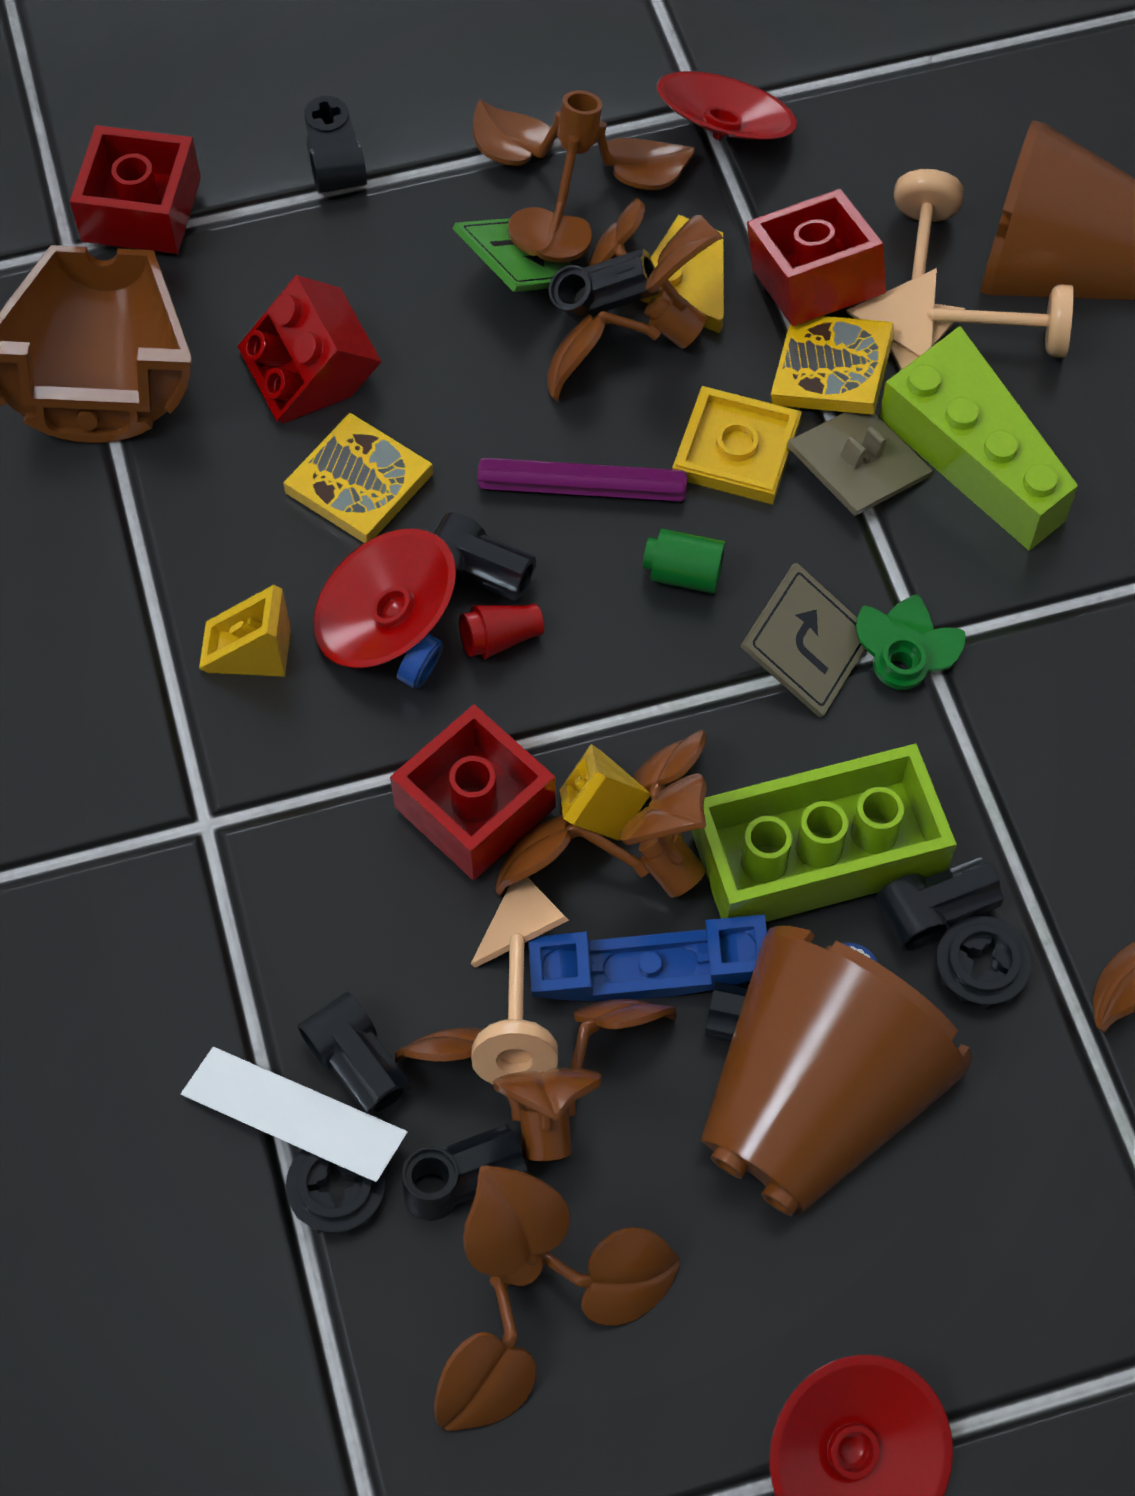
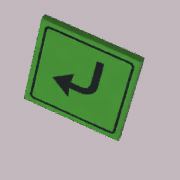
(513, 266)

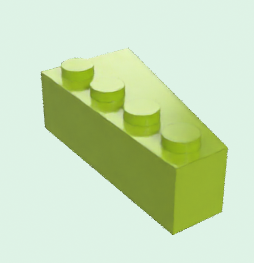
(979, 438)

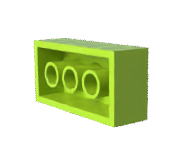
(823, 835)

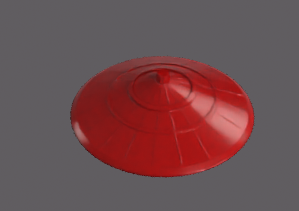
(726, 106)
(384, 598)
(862, 1432)

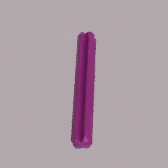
(582, 479)

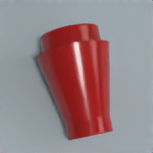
(498, 627)

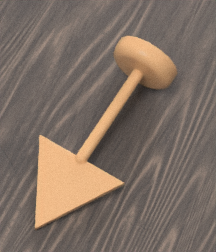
(929, 198)
(913, 313)
(514, 1042)

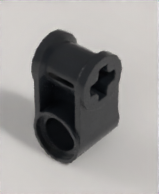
(332, 146)

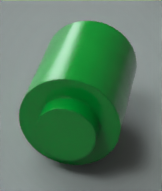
(685, 560)

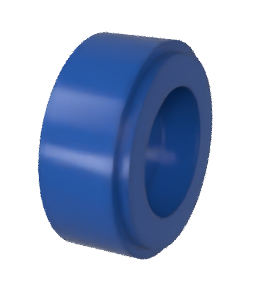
(420, 661)

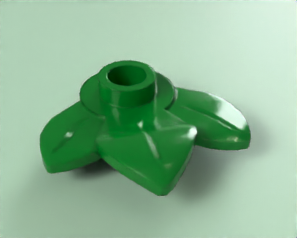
(908, 638)

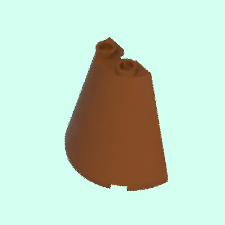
(1064, 224)
(92, 346)
(824, 1068)

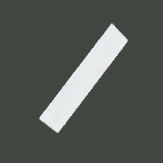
(294, 1114)

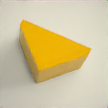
(249, 637)
(601, 795)

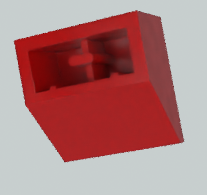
(308, 350)

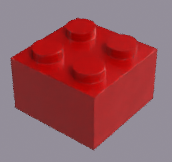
(136, 189)
(817, 257)
(473, 791)

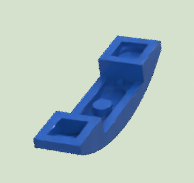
(645, 965)

